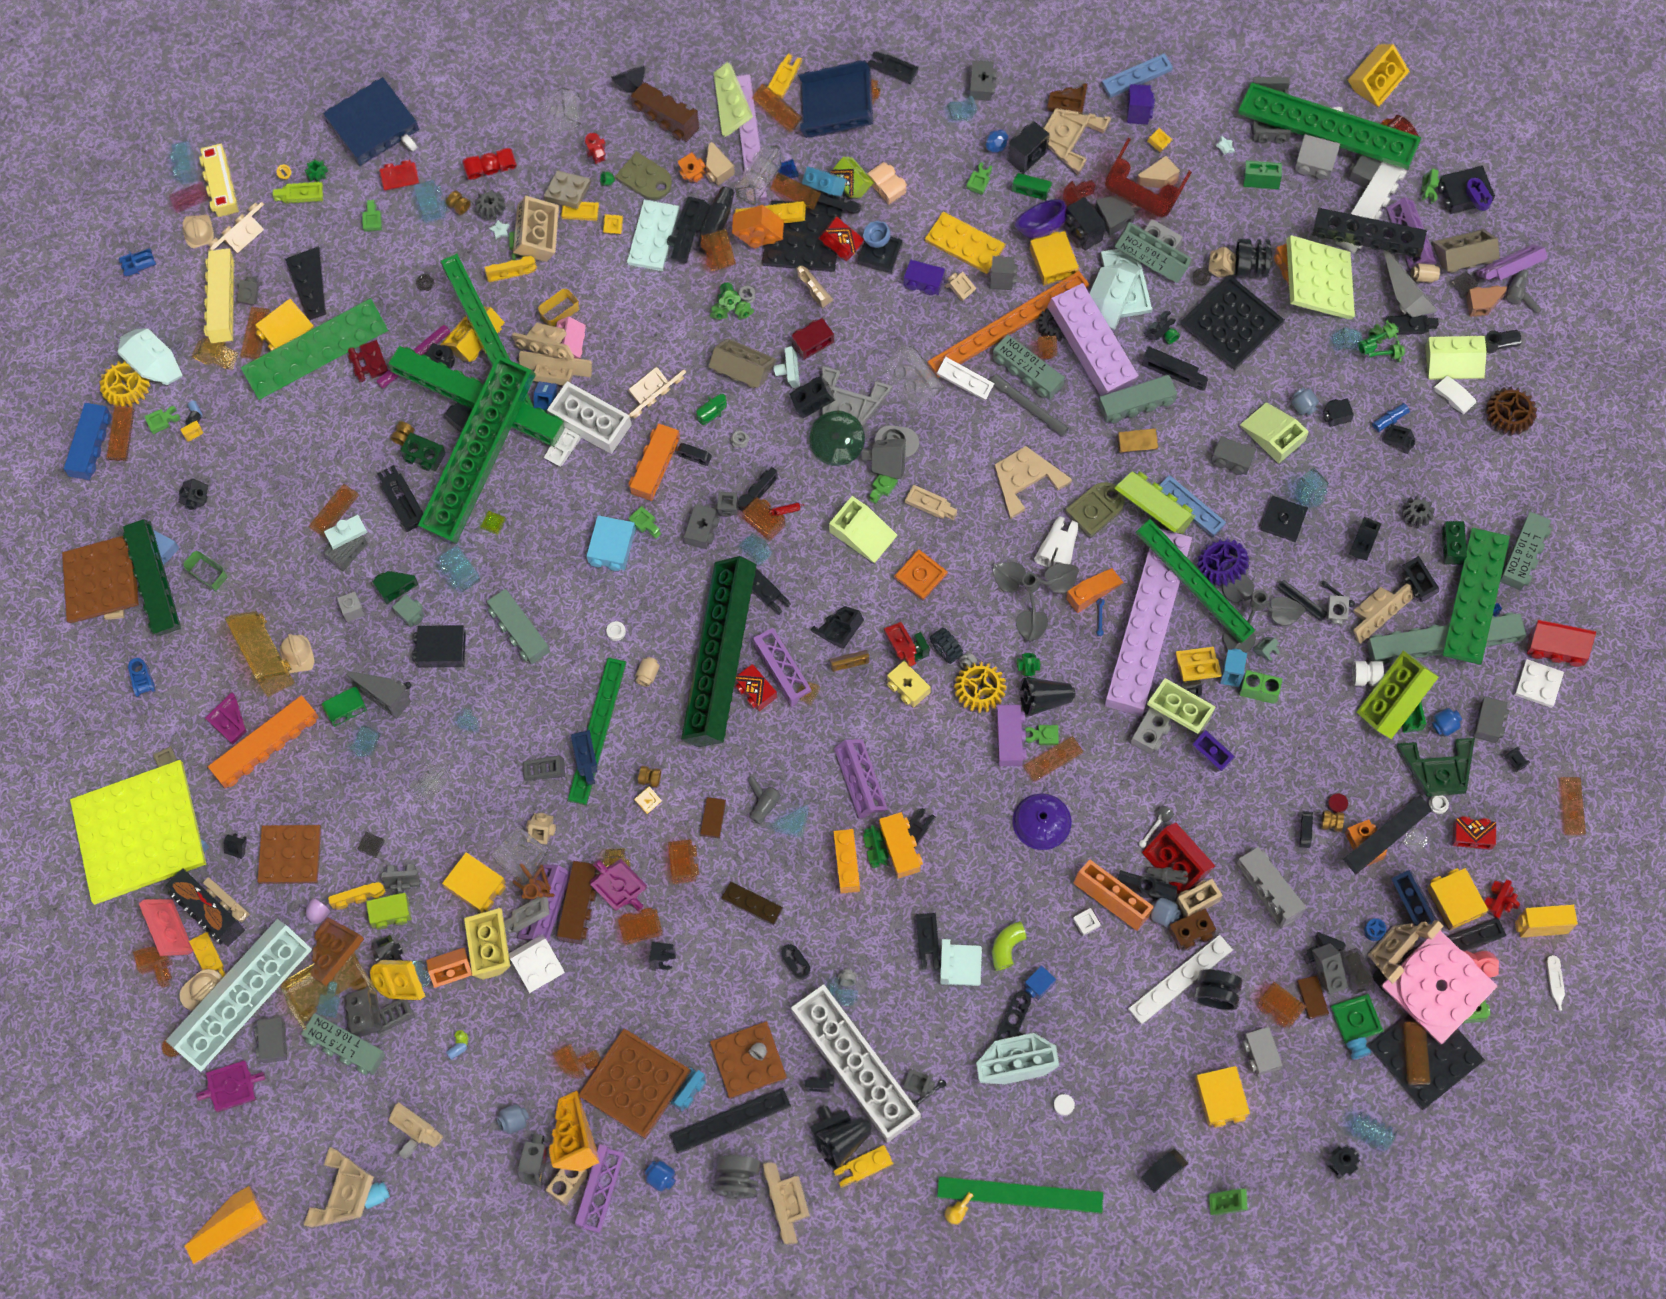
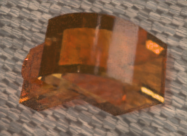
(149, 960)
(572, 1065)

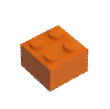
(757, 226)

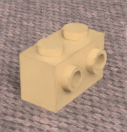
(1203, 896)

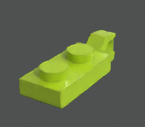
(299, 192)

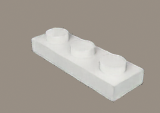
(965, 378)

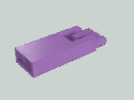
(1513, 263)

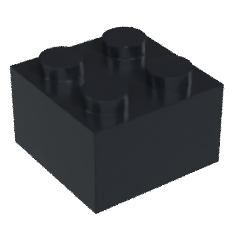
(1028, 147)
(1084, 224)

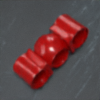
(489, 163)

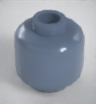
(1305, 401)
(1165, 912)
(512, 1119)

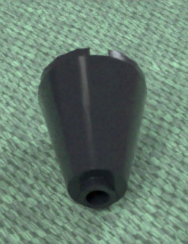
(1044, 695)
(842, 1141)

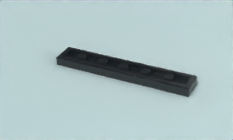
(1387, 834)
(1473, 937)
(730, 1120)

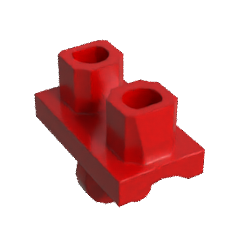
(595, 147)
(1505, 901)

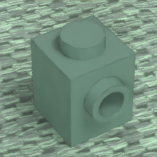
(409, 610)

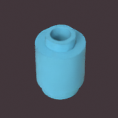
(377, 1195)

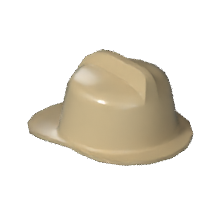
(198, 230)
(297, 652)
(198, 988)

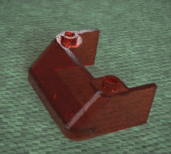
(1156, 204)

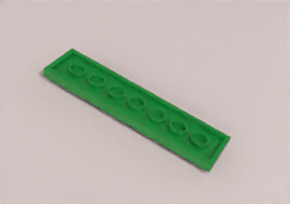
(314, 348)
(1476, 596)

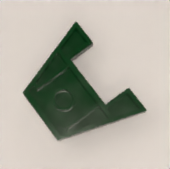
(1440, 774)

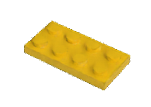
(964, 242)

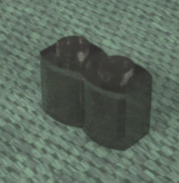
(1358, 975)

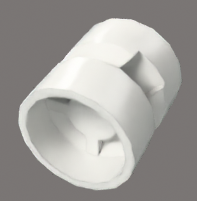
(1367, 673)

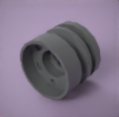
(737, 1174)

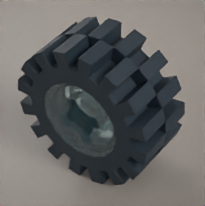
(946, 645)

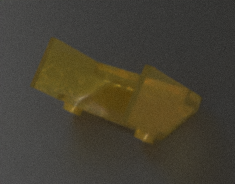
(260, 651)
(304, 992)

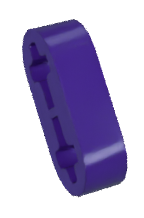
(1480, 193)

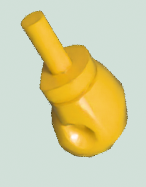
(956, 1213)

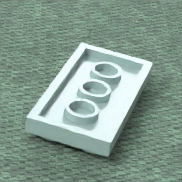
(650, 238)
(1139, 299)

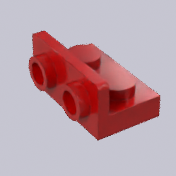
(399, 175)

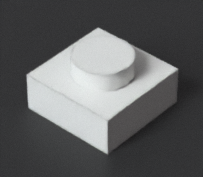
(1086, 922)

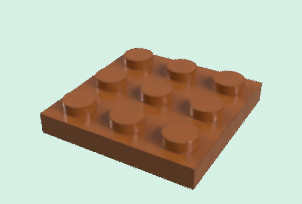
(289, 854)
(741, 1070)

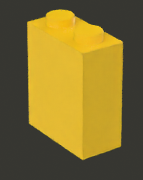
(1053, 257)
(283, 325)
(474, 883)
(1457, 898)
(1546, 921)
(1222, 1097)

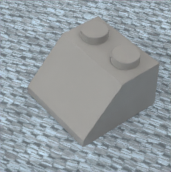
(1317, 157)

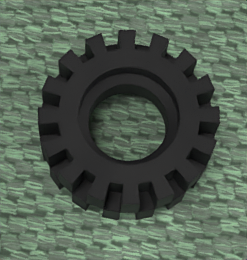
(1043, 327)

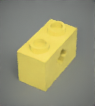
(906, 675)

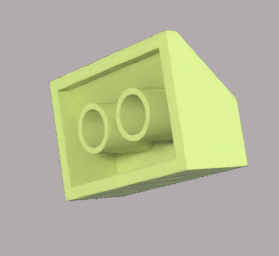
(1456, 357)
(1182, 706)

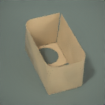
(571, 1190)

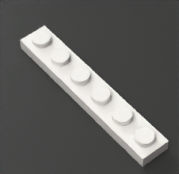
(1179, 980)

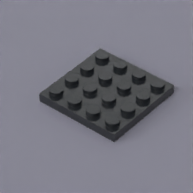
(802, 242)
(1232, 322)
(1447, 1062)

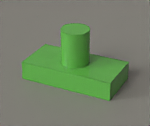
(1228, 1202)

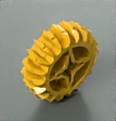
(114, 391)
(987, 689)

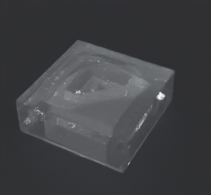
(1414, 840)

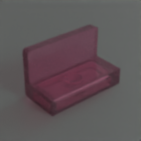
(189, 197)

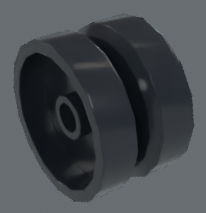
(1218, 989)

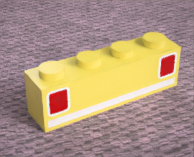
(219, 180)

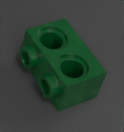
(425, 449)
(1454, 542)

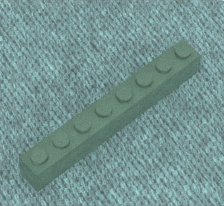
(1432, 640)

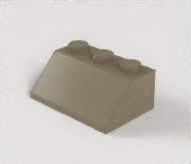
(1467, 250)
(741, 363)

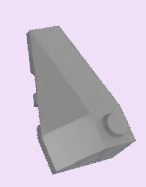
(1406, 289)

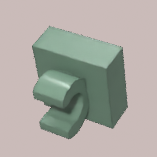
(1266, 646)

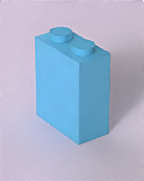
(611, 543)

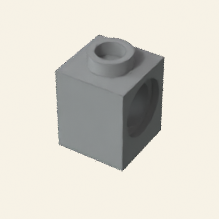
(1343, 603)
(351, 606)

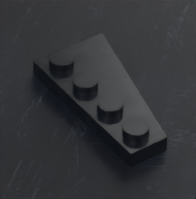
(308, 279)

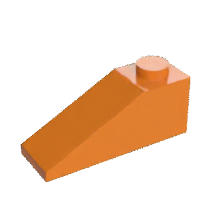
(1092, 589)

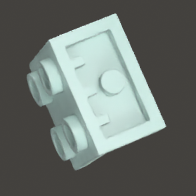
(960, 964)

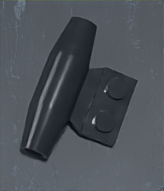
(707, 217)

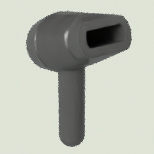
(1517, 291)
(767, 800)

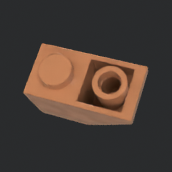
(1484, 300)

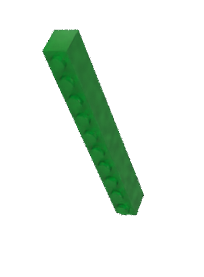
(466, 391)

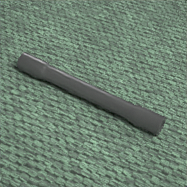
(1053, 422)

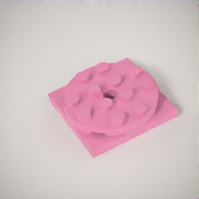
(1433, 1009)

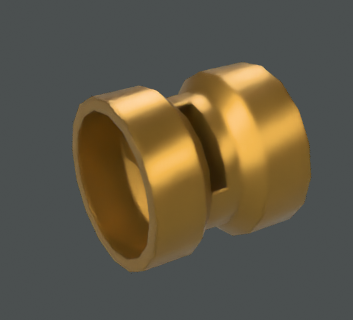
(457, 202)
(402, 432)
(649, 776)
(1333, 821)

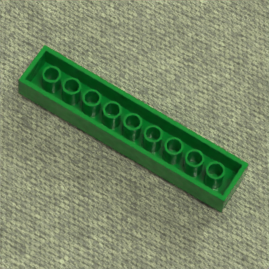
(477, 449)

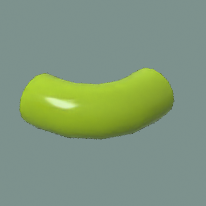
(1005, 943)

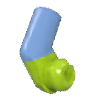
(460, 1044)

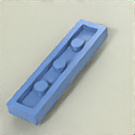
(1137, 75)
(1205, 517)

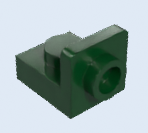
(921, 646)

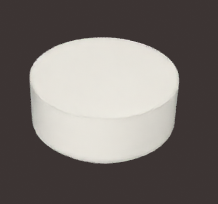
(408, 142)
(615, 631)
(1064, 1105)

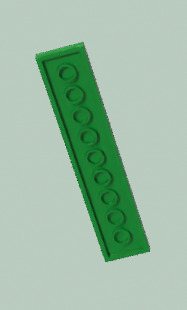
(1330, 124)

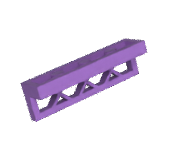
(1413, 219)
(776, 671)
(857, 778)
(558, 881)
(591, 1188)

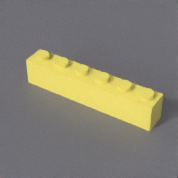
(219, 296)

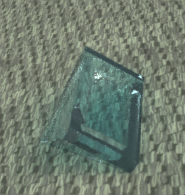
(794, 823)

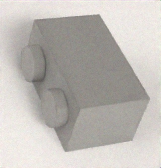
(1262, 1051)

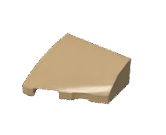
(817, 292)

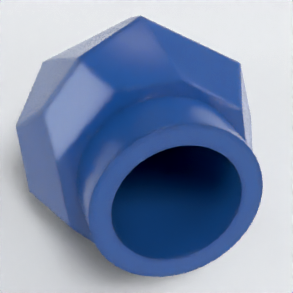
(996, 140)

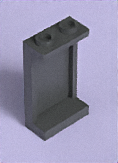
(1265, 132)

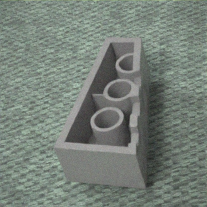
(1271, 887)

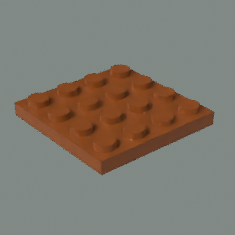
(98, 580)
(634, 1083)

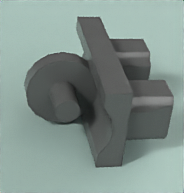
(401, 879)

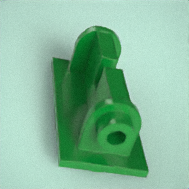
(874, 838)

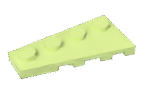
(731, 101)

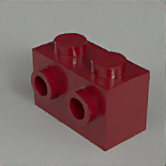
(812, 338)

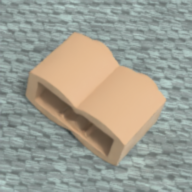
(887, 183)

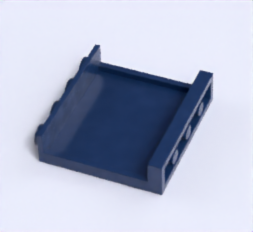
(836, 99)
(371, 121)

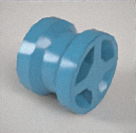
(1358, 1048)

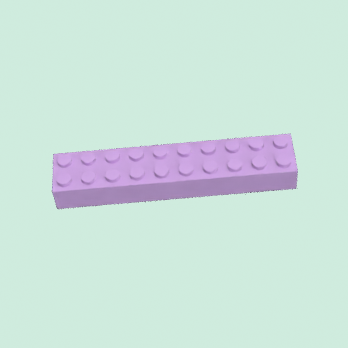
(1145, 632)

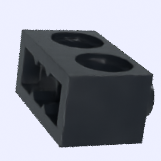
(813, 398)

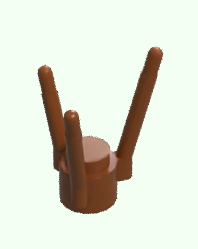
(544, 884)
(533, 889)

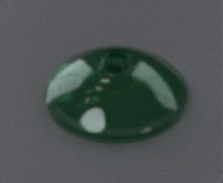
(840, 450)

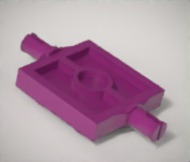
(618, 884)
(231, 1086)

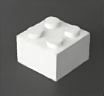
(536, 963)

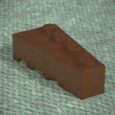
(666, 112)

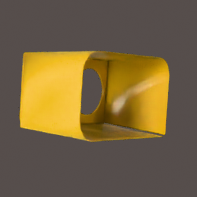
(554, 301)

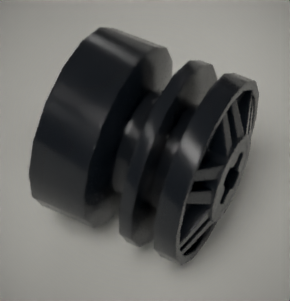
(1253, 258)

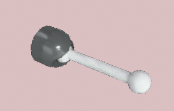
(1164, 815)

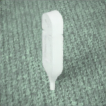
(1555, 980)

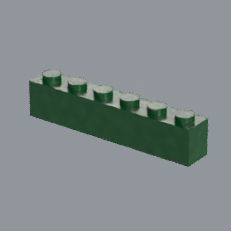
(151, 577)

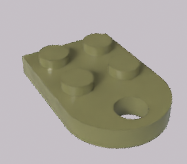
(644, 176)
(1095, 508)

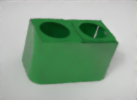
(344, 703)

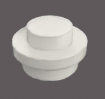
(1439, 804)

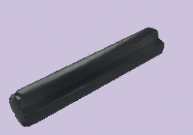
(1297, 596)

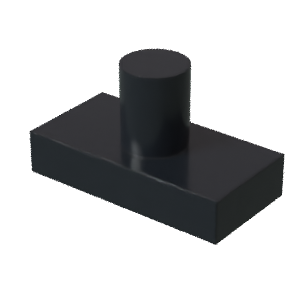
(682, 243)
(829, 1120)

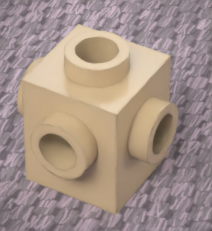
(1222, 262)
(541, 827)

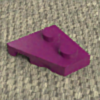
(228, 719)

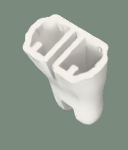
(1058, 543)

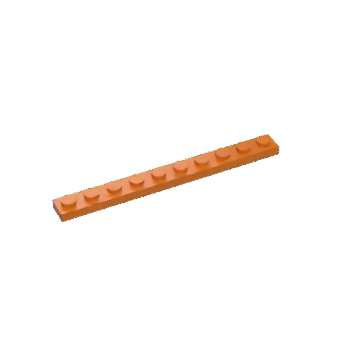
(1005, 325)

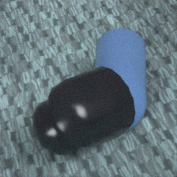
(195, 414)

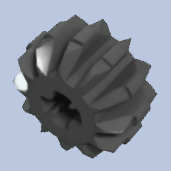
(497, 204)
(1418, 518)

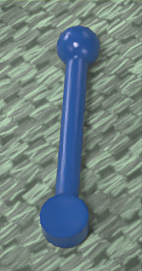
(1100, 602)

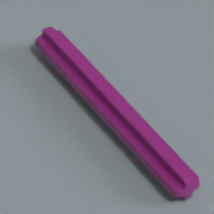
(421, 349)

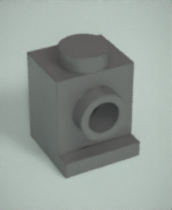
(727, 507)

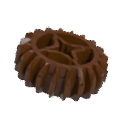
(1526, 411)

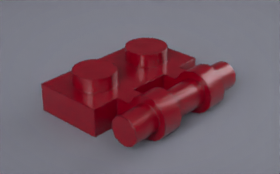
(374, 360)

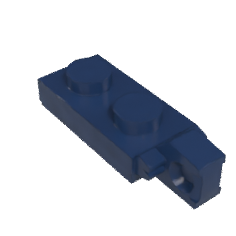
(585, 755)

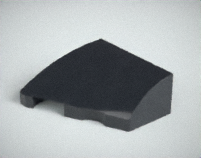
(840, 626)

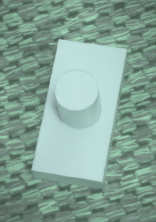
(789, 368)
(345, 531)

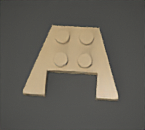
(1065, 130)
(1022, 471)
(1396, 943)
(347, 1195)

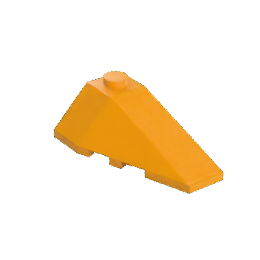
(572, 1138)
(232, 1221)

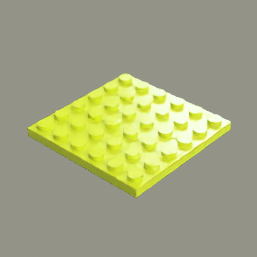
(137, 832)

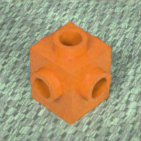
(689, 162)

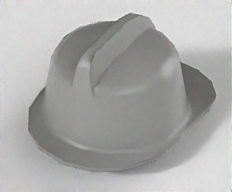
(898, 432)

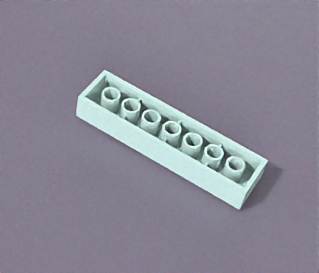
(239, 995)

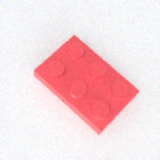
(166, 927)

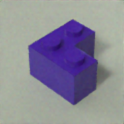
(1140, 104)

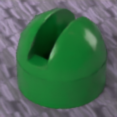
(607, 178)
(1171, 336)

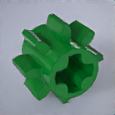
(316, 170)
(1028, 664)

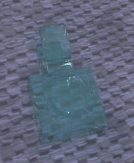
(468, 721)
(329, 1004)

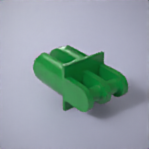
(711, 409)

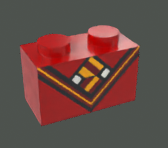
(841, 238)
(755, 688)
(1474, 833)

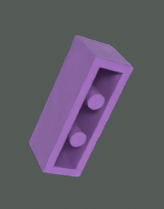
(1010, 735)

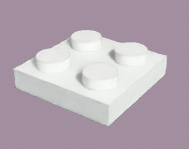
(1539, 683)

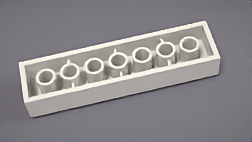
(855, 1063)

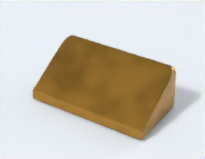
(849, 660)

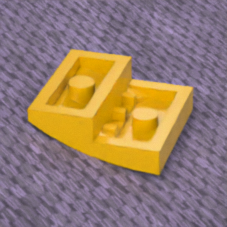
(1198, 664)

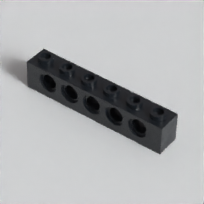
(1377, 229)

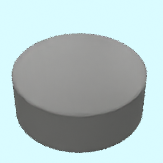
(408, 1149)

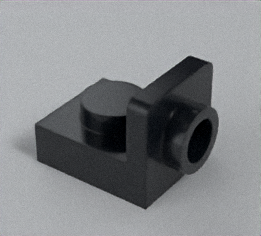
(1400, 437)
(816, 1084)

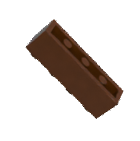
(577, 903)

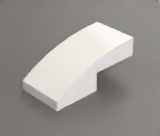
(1456, 394)
(563, 447)

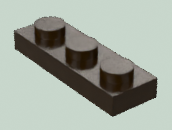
(752, 903)

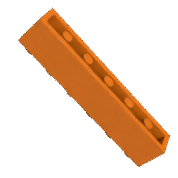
(263, 741)

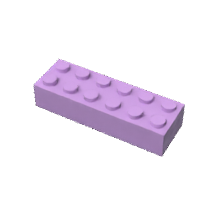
(1092, 340)

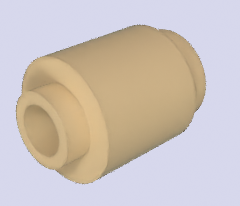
(1425, 273)
(647, 671)

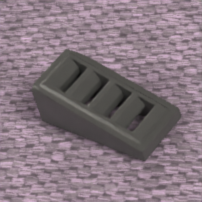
(560, 768)
(401, 1019)

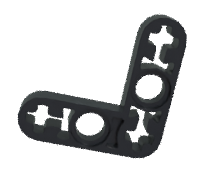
(1010, 1028)

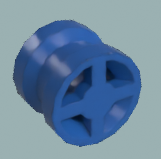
(1376, 925)

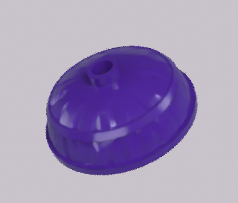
(1042, 219)
(1038, 832)

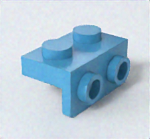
(694, 1083)

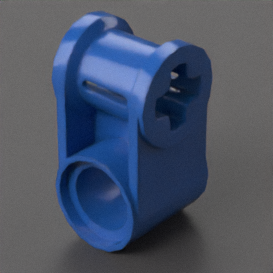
(142, 680)

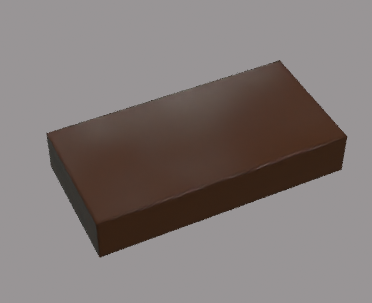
(713, 817)
(1313, 997)

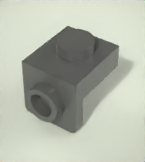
(248, 290)
(919, 1083)

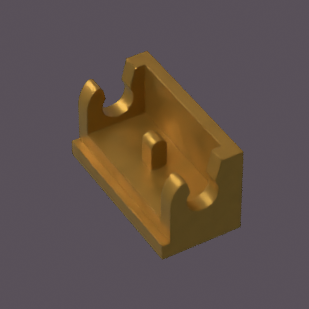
(1137, 440)

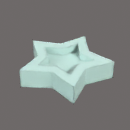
(1225, 145)
(500, 229)

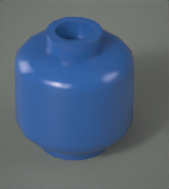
(1446, 722)
(660, 1176)

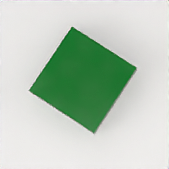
(1357, 1018)

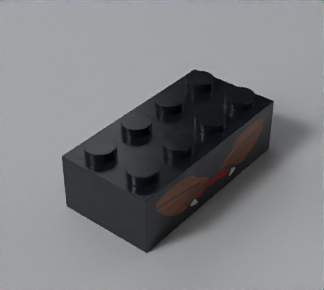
(204, 908)

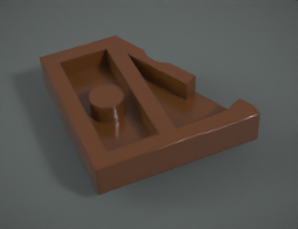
(1068, 99)

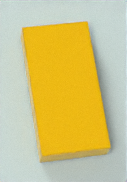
(586, 211)

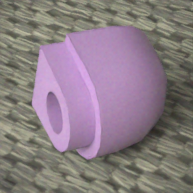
(316, 911)

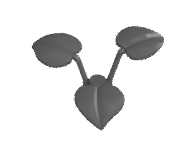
(1012, 574)
(1283, 609)

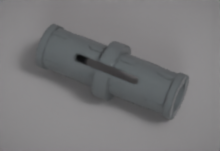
(1167, 875)

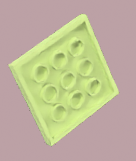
(1320, 277)

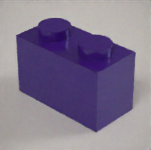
(924, 277)
(1214, 750)

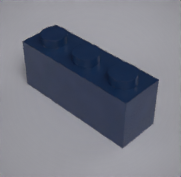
(1413, 898)

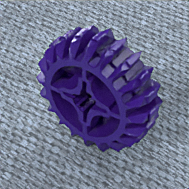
(1227, 567)

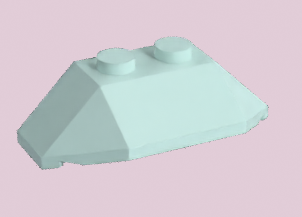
(1113, 290)
(149, 356)
(1017, 1059)

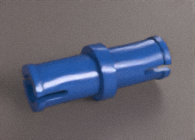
(1391, 417)

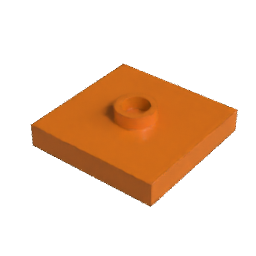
(920, 574)

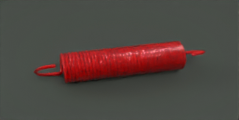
(786, 509)

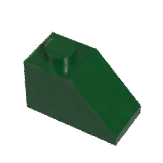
(393, 585)

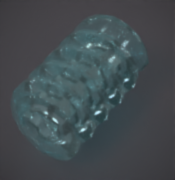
(1373, 1131)

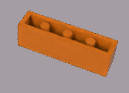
(654, 462)
(1113, 895)

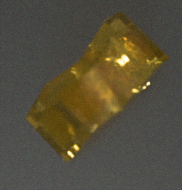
(215, 352)

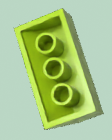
(1156, 502)
(1397, 694)

